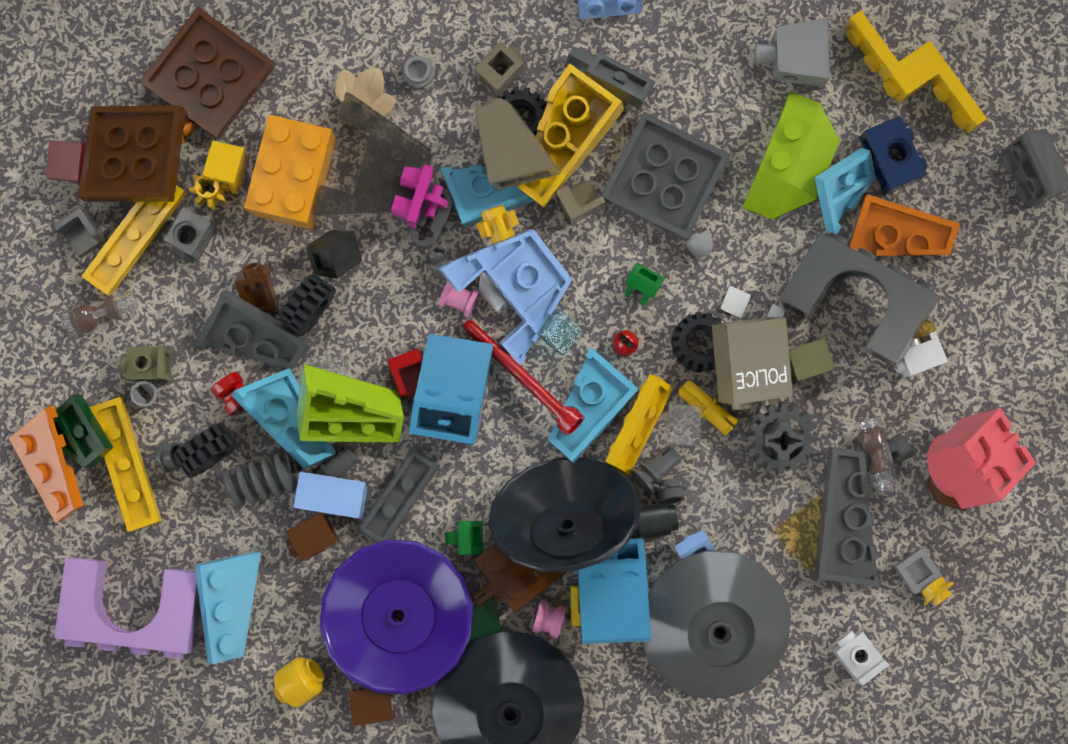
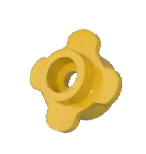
(937, 591)

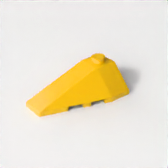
(571, 127)

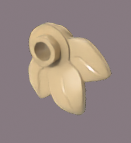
(367, 88)

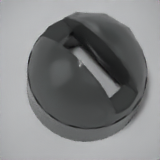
(901, 448)

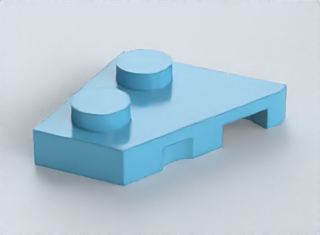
(843, 186)

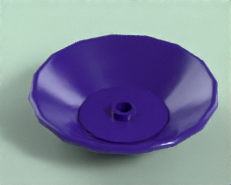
(361, 625)

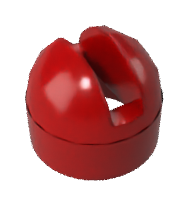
(621, 348)

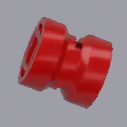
(224, 389)

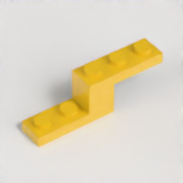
(914, 72)

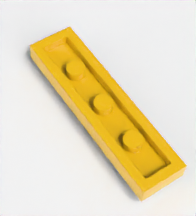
(129, 242)
(127, 466)

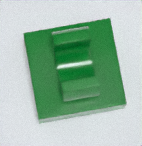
(645, 281)
(468, 538)

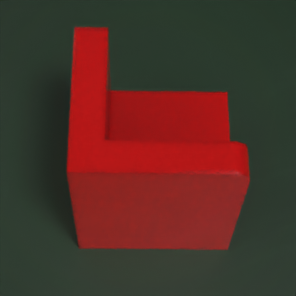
(405, 372)

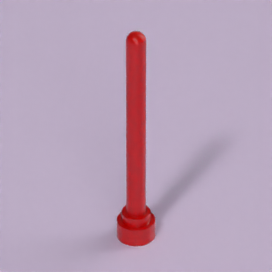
(567, 418)

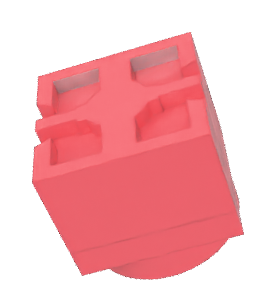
(978, 459)

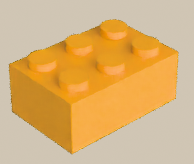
(289, 171)

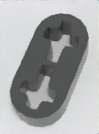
(437, 226)

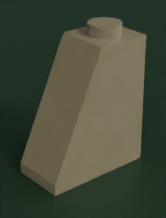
(510, 147)

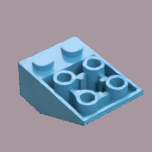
(451, 389)
(616, 598)

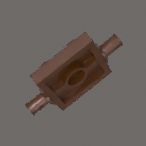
(510, 581)

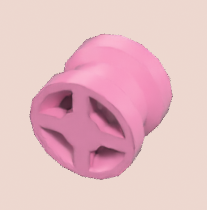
(549, 619)

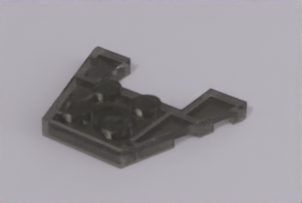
(381, 168)

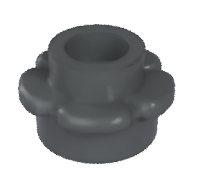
(164, 456)
(670, 491)

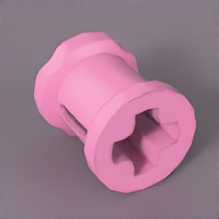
(462, 301)

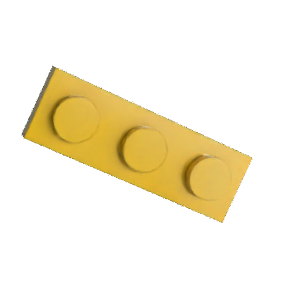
(639, 424)

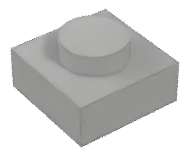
(917, 570)

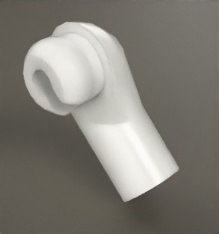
(492, 294)

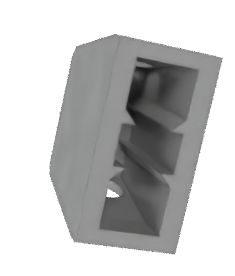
(798, 53)

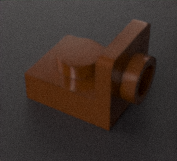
(256, 286)

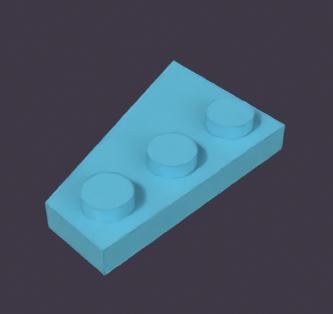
(474, 194)

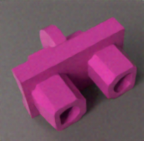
(411, 209)

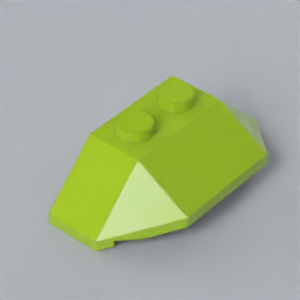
(795, 155)

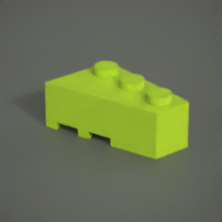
(346, 409)

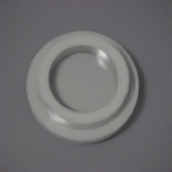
(418, 72)

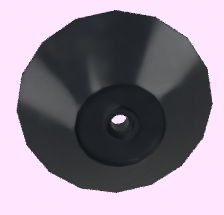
(564, 514)
(506, 673)

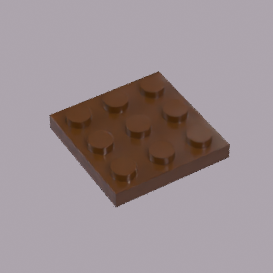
(208, 73)
(132, 153)

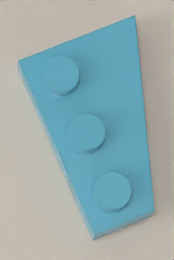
(600, 396)
(274, 406)
(226, 603)

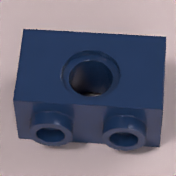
(894, 174)

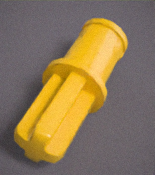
(710, 408)

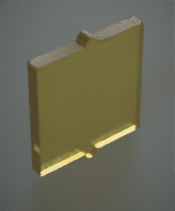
(802, 532)

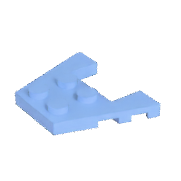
(526, 278)

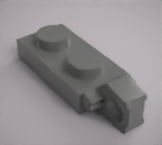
(612, 75)

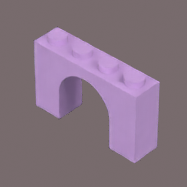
(83, 617)

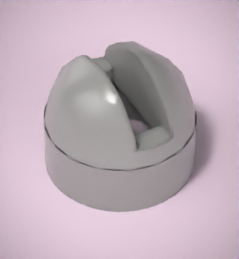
(701, 244)
(138, 399)

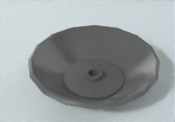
(712, 593)

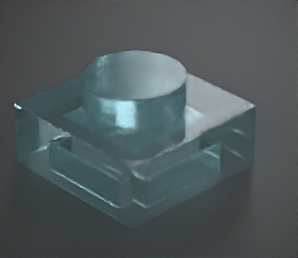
(559, 332)

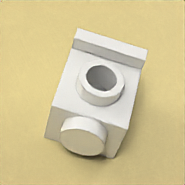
(922, 356)
(861, 671)

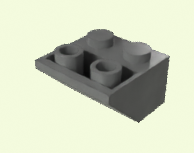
(1035, 167)

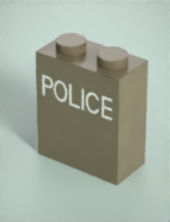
(752, 361)

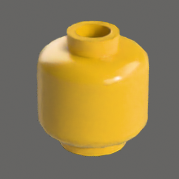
(298, 682)

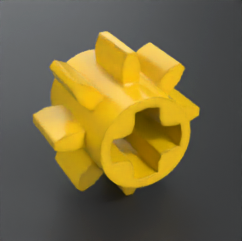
(205, 196)
(497, 223)

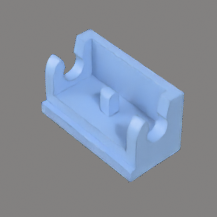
(330, 495)

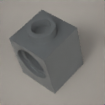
(188, 221)

